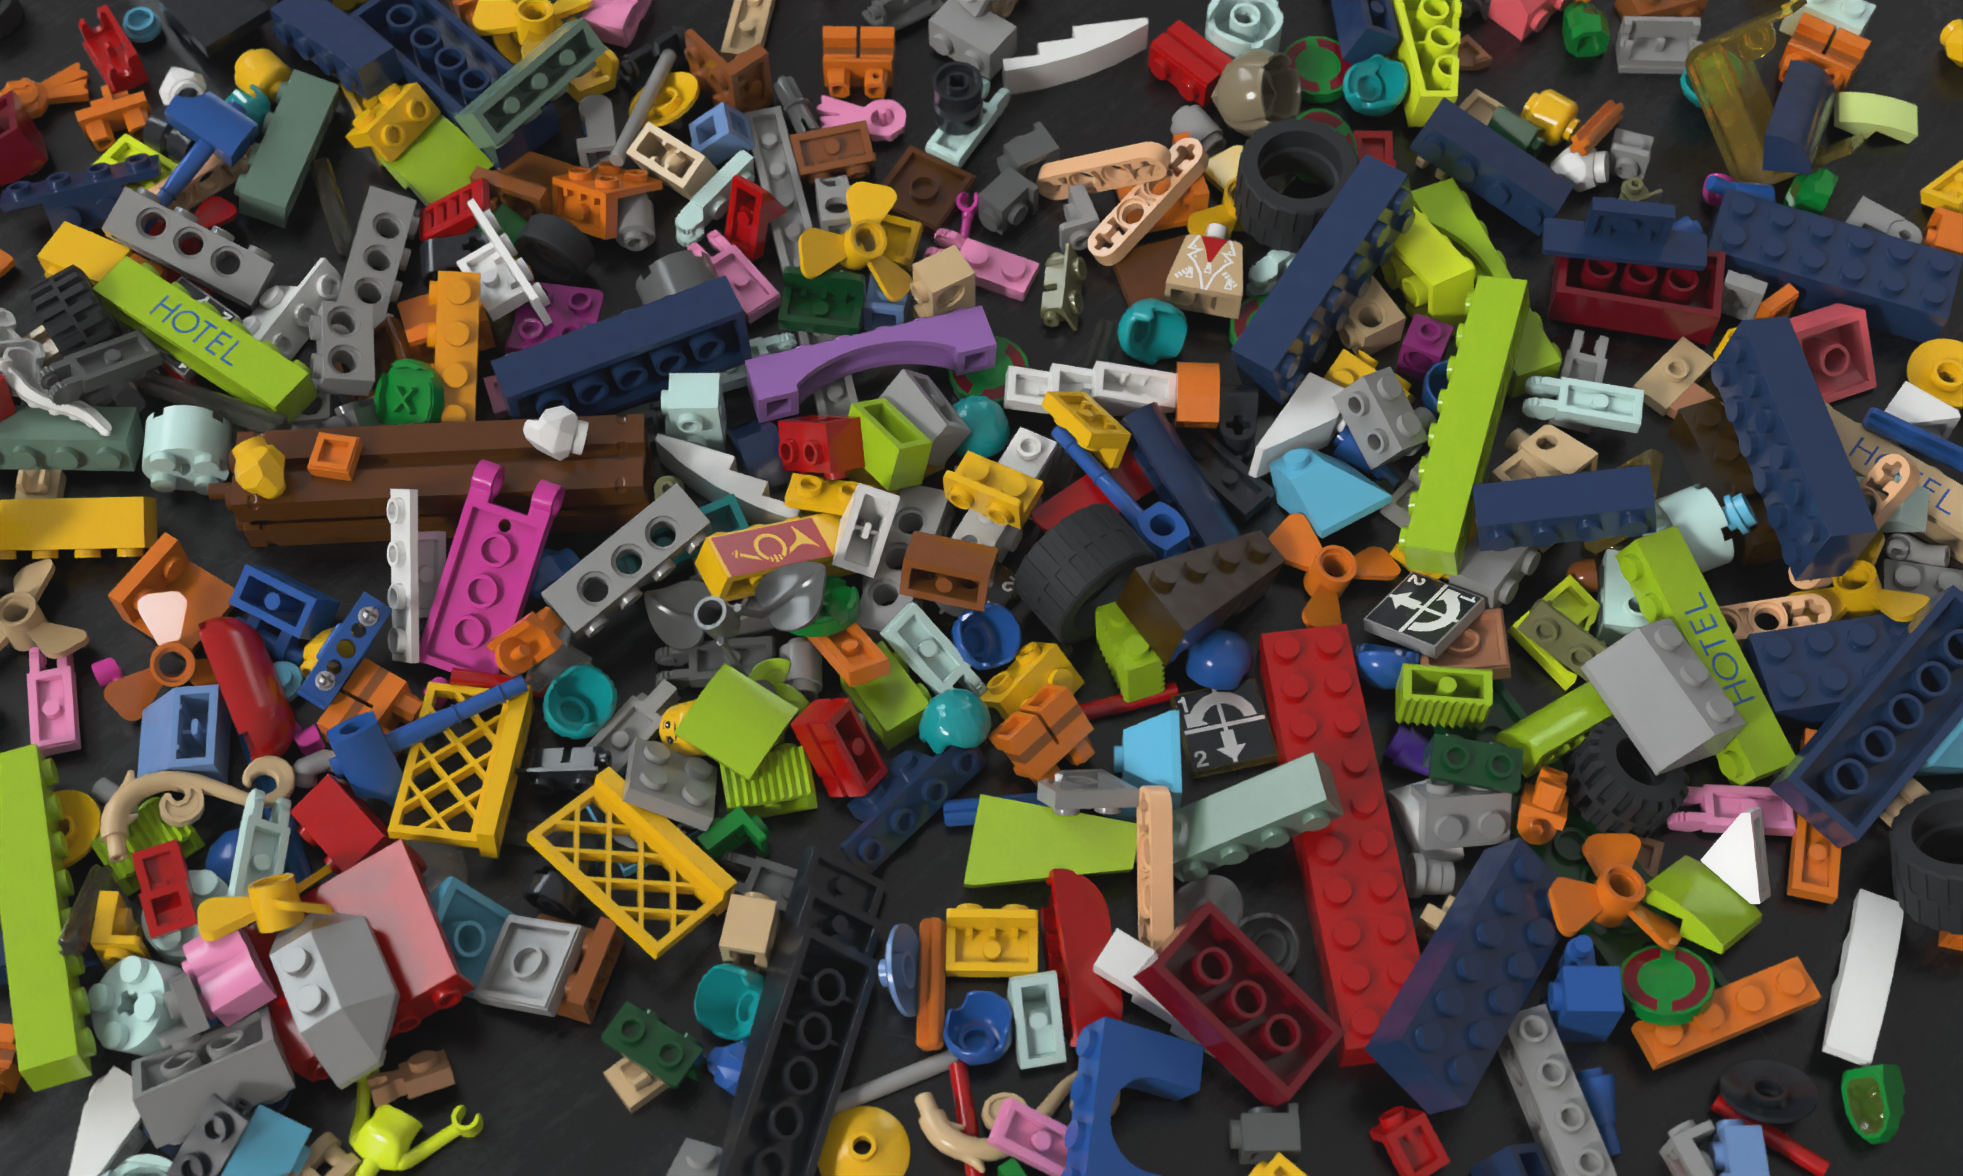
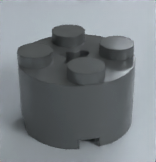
(675, 274)

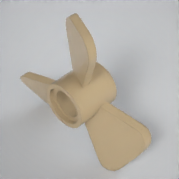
(24, 622)

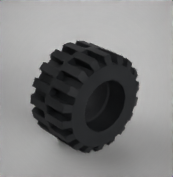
(72, 311)
(1618, 786)

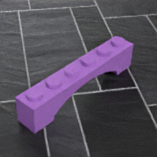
(949, 341)

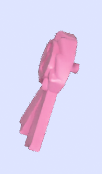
(883, 117)

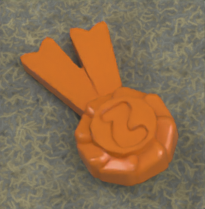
(64, 87)

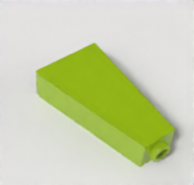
(1026, 841)

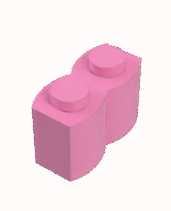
(615, 19)
(228, 976)

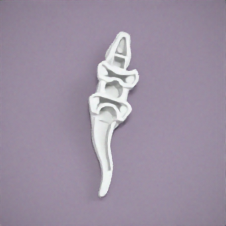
(21, 362)

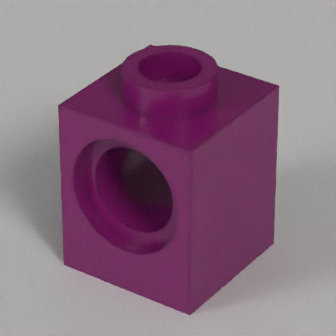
(1423, 346)

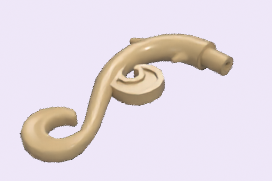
(182, 813)
(972, 1150)

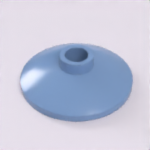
(900, 968)

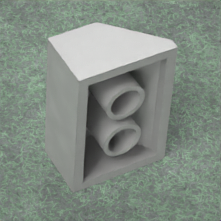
(1664, 697)
(229, 1061)

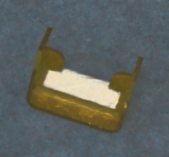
(1737, 100)

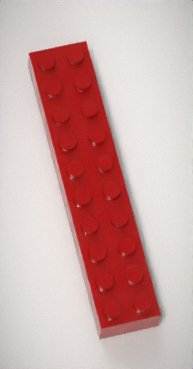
(1352, 865)

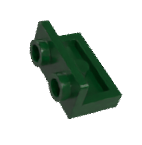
(822, 304)
(1473, 763)
(654, 1046)

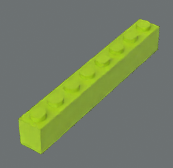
(1466, 425)
(33, 909)

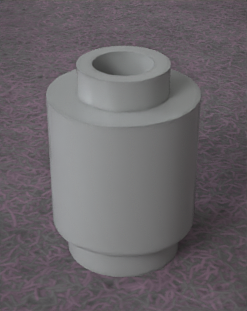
(1200, 127)
(635, 222)
(805, 667)

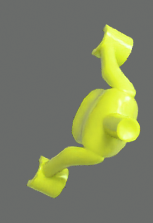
(387, 1136)

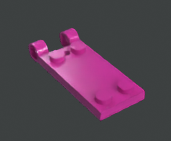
(487, 572)

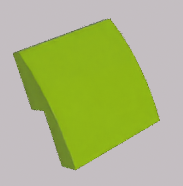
(437, 161)
(736, 722)
(1709, 907)

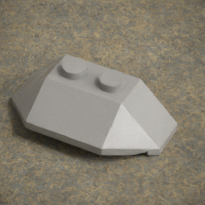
(338, 991)

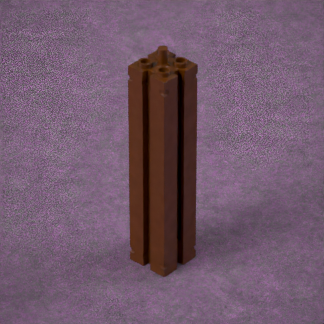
(601, 485)

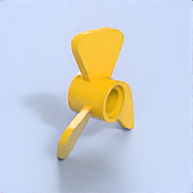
(529, 18)
(1222, 174)
(824, 249)
(1861, 594)
(271, 903)

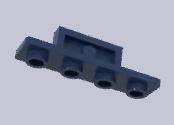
(84, 196)
(1626, 234)
(906, 800)

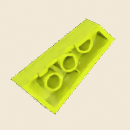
(1429, 53)
(1430, 273)

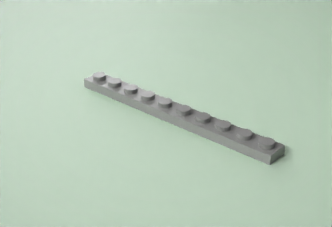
(780, 177)

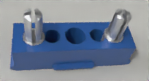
(322, 686)

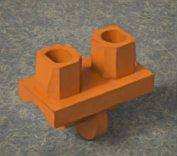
(114, 114)
(527, 641)
(1543, 806)

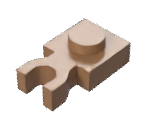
(417, 1076)

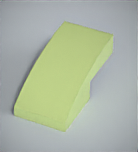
(1873, 112)

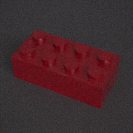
(1639, 297)
(1239, 1005)

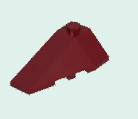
(21, 143)

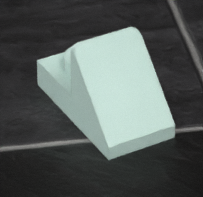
(1037, 1019)

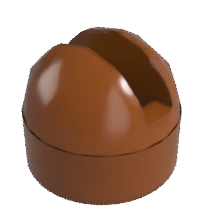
(1585, 574)

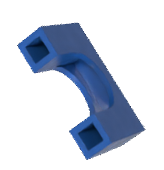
(1116, 1058)

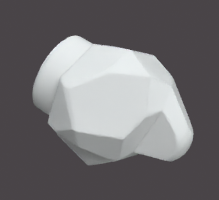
(181, 83)
(1582, 171)
(557, 432)

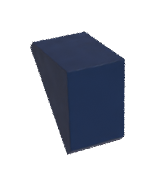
(758, 452)

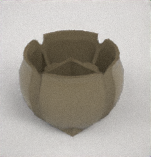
(1257, 91)

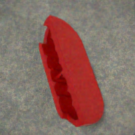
(1084, 493)
(249, 685)
(1074, 936)

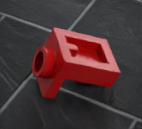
(1410, 1141)

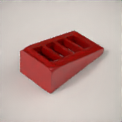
(452, 214)

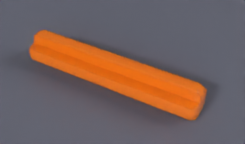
(1596, 127)
(931, 984)

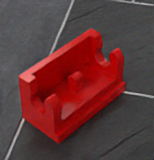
(113, 52)

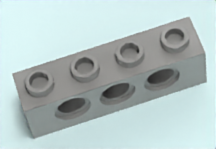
(137, 208)
(386, 215)
(917, 509)
(670, 511)
(1552, 1097)

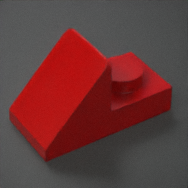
(749, 216)

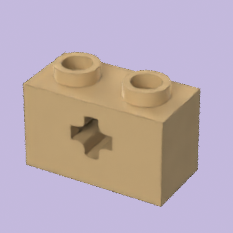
(671, 161)

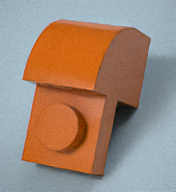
(1197, 395)

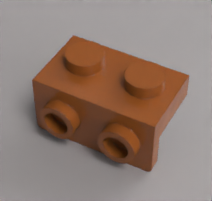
(833, 152)

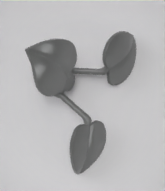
(688, 610)

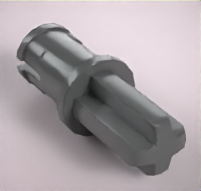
(795, 106)

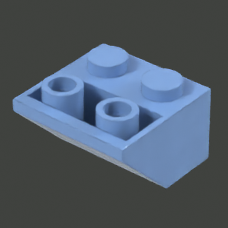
(187, 733)

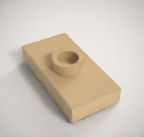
(1673, 375)

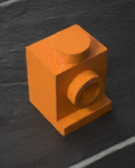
(1944, 231)

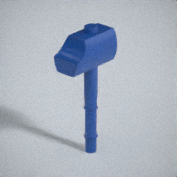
(217, 130)
(1158, 525)
(369, 755)

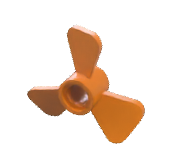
(1303, 551)
(165, 618)
(1612, 895)

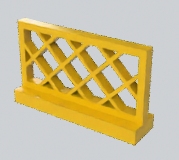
(498, 781)
(664, 847)

